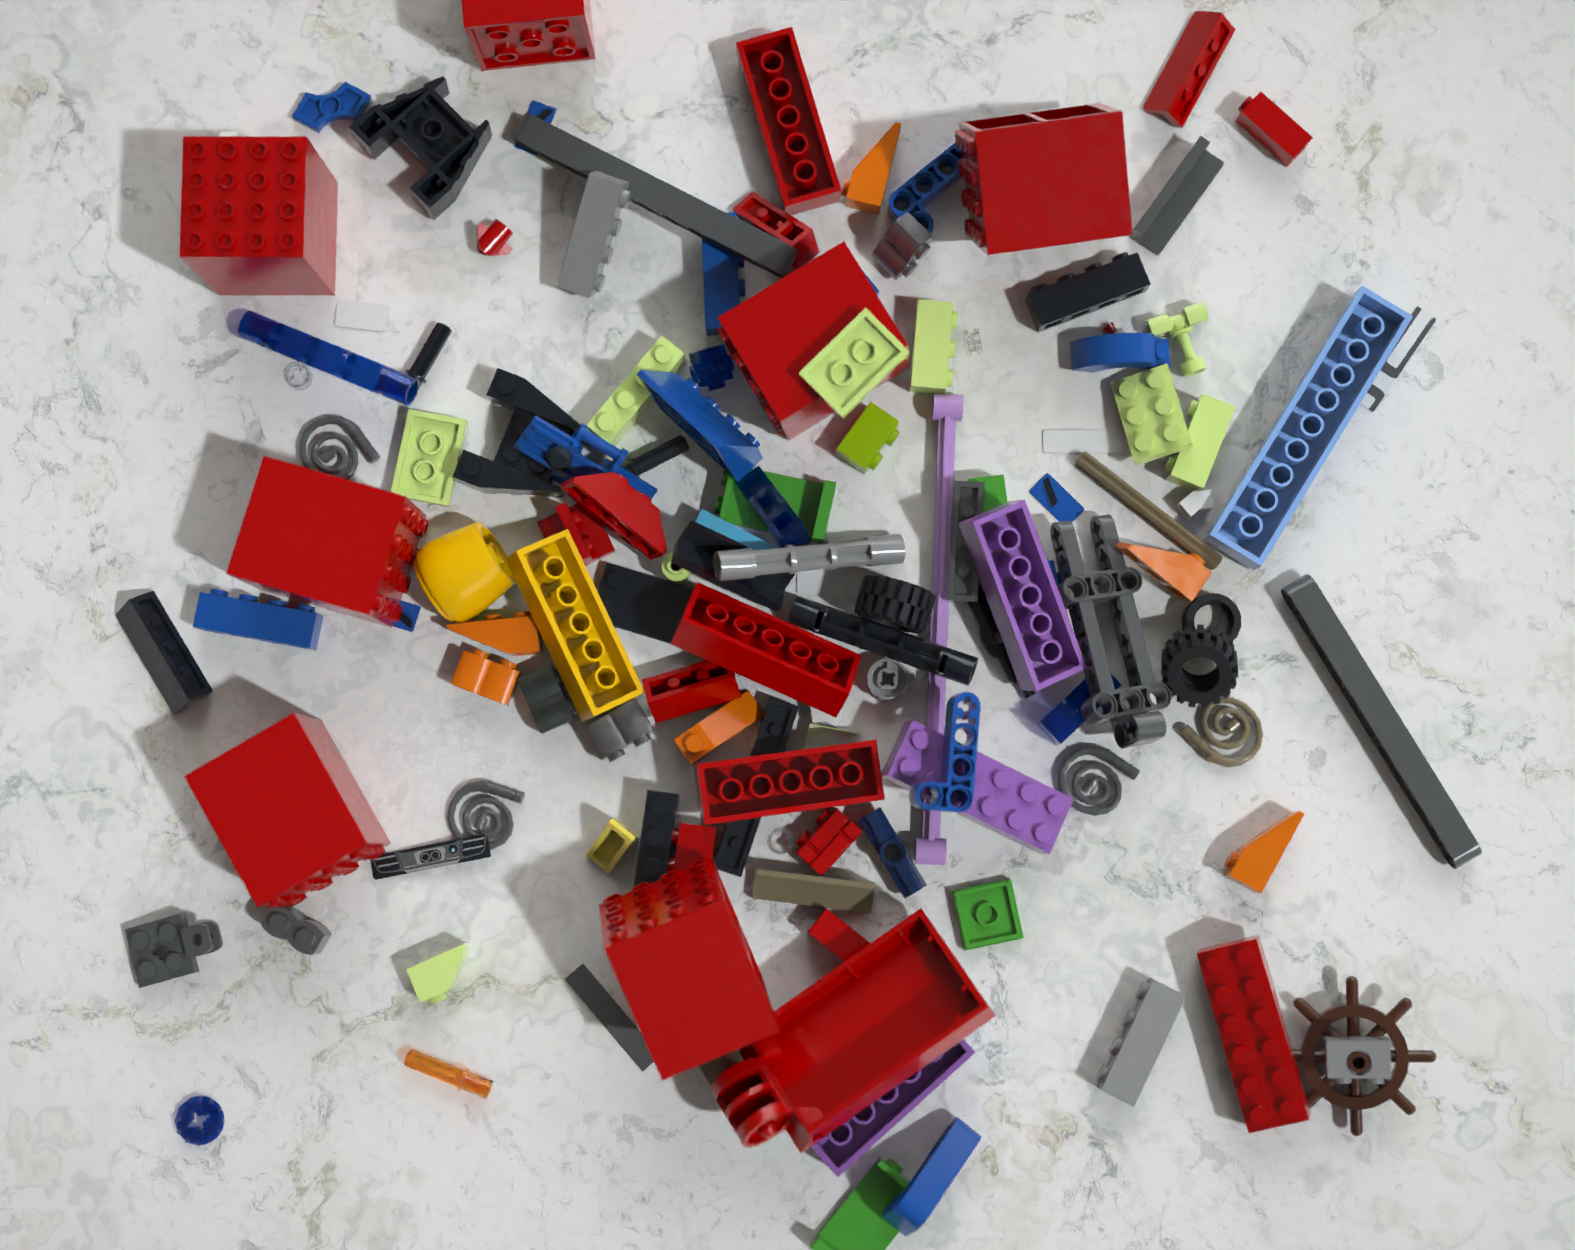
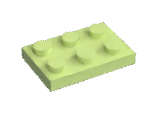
(854, 363)
(1151, 414)
(429, 457)

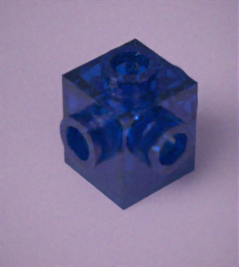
(711, 367)

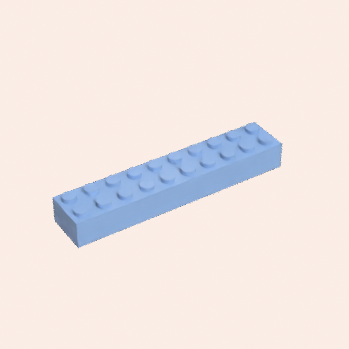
(1308, 428)

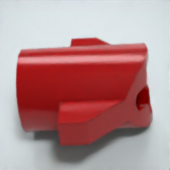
(493, 239)

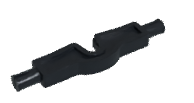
(987, 628)

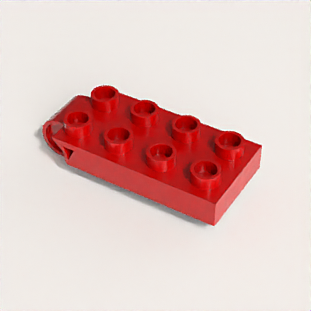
(852, 1037)

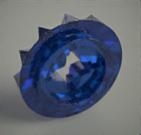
(212, 1126)

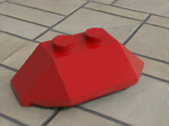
(621, 510)

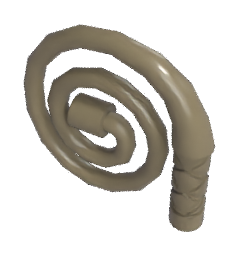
(1230, 727)

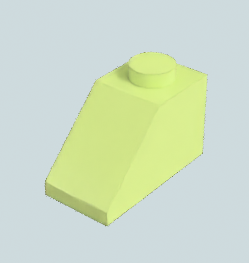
(437, 974)

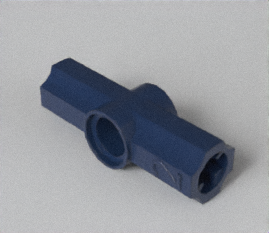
(903, 869)

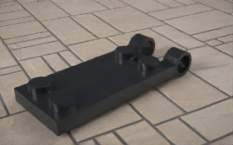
(643, 602)

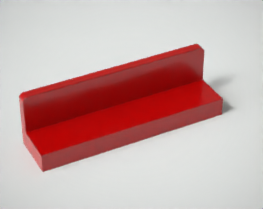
(1190, 66)

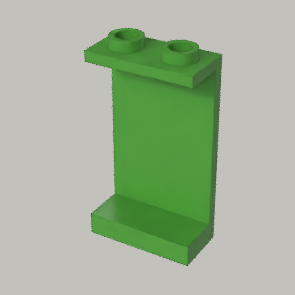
(807, 498)
(858, 1219)

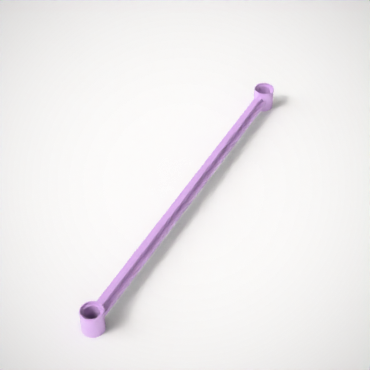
(947, 410)

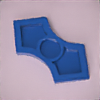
(319, 110)

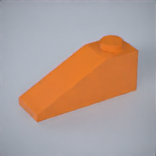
(871, 175)
(1175, 571)
(719, 728)
(1258, 858)

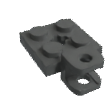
(183, 947)

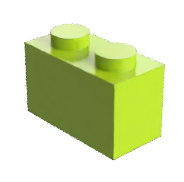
(868, 438)

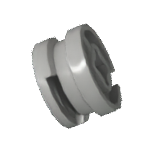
(887, 679)

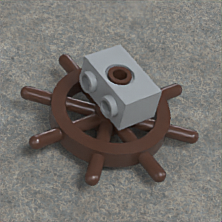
(1357, 1057)

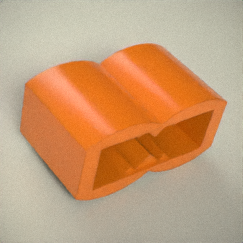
(486, 677)

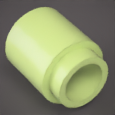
(676, 577)

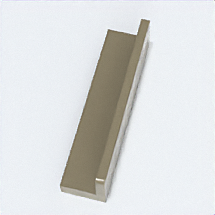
(813, 890)

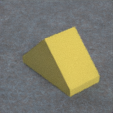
(611, 845)

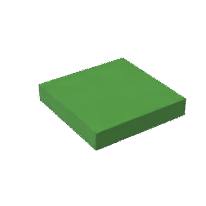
(987, 914)

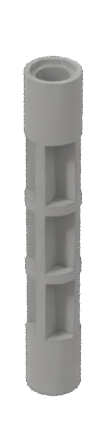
(790, 559)

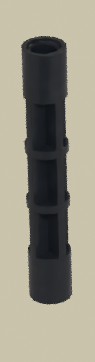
(883, 640)

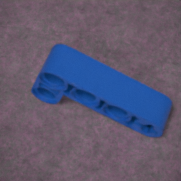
(932, 177)
(952, 751)
(932, 1179)

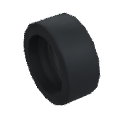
(1219, 600)

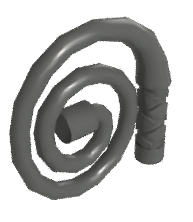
(328, 454)
(1090, 785)
(481, 821)

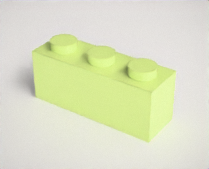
(932, 347)
(1206, 429)

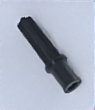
(429, 352)
(656, 456)

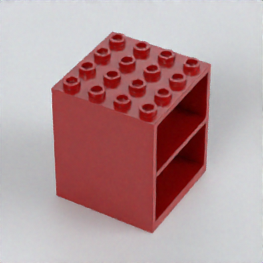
(528, 32)
(1045, 178)
(258, 215)
(790, 325)
(328, 542)
(288, 811)
(686, 968)

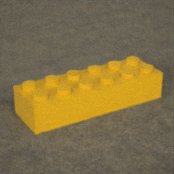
(574, 625)

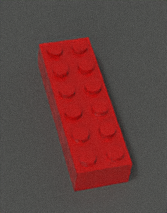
(788, 121)
(766, 649)
(788, 782)
(1254, 1034)

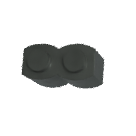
(546, 698)

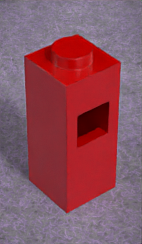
(1273, 128)
(837, 935)

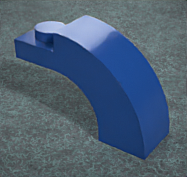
(1119, 351)

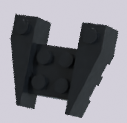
(432, 135)
(511, 469)

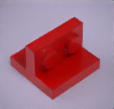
(585, 530)

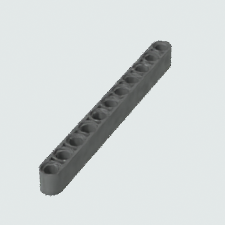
(658, 196)
(1381, 721)

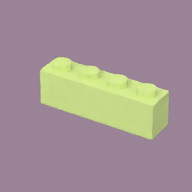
(631, 396)

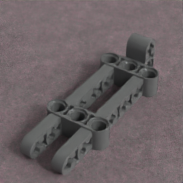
(1143, 720)

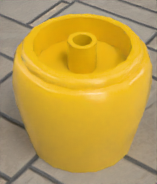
(463, 572)

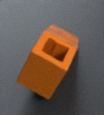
(510, 635)

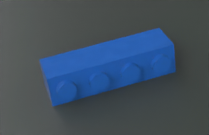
(721, 283)
(258, 620)

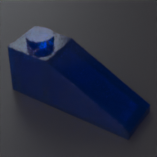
(773, 509)
(1066, 715)

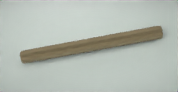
(1148, 510)

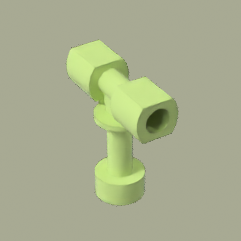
(1179, 327)

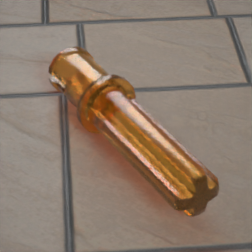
(448, 1073)

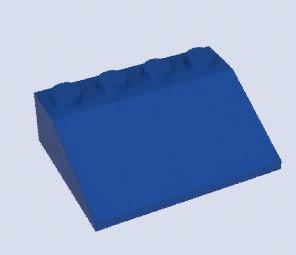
(703, 422)

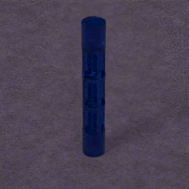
(328, 358)

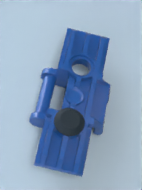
(564, 457)

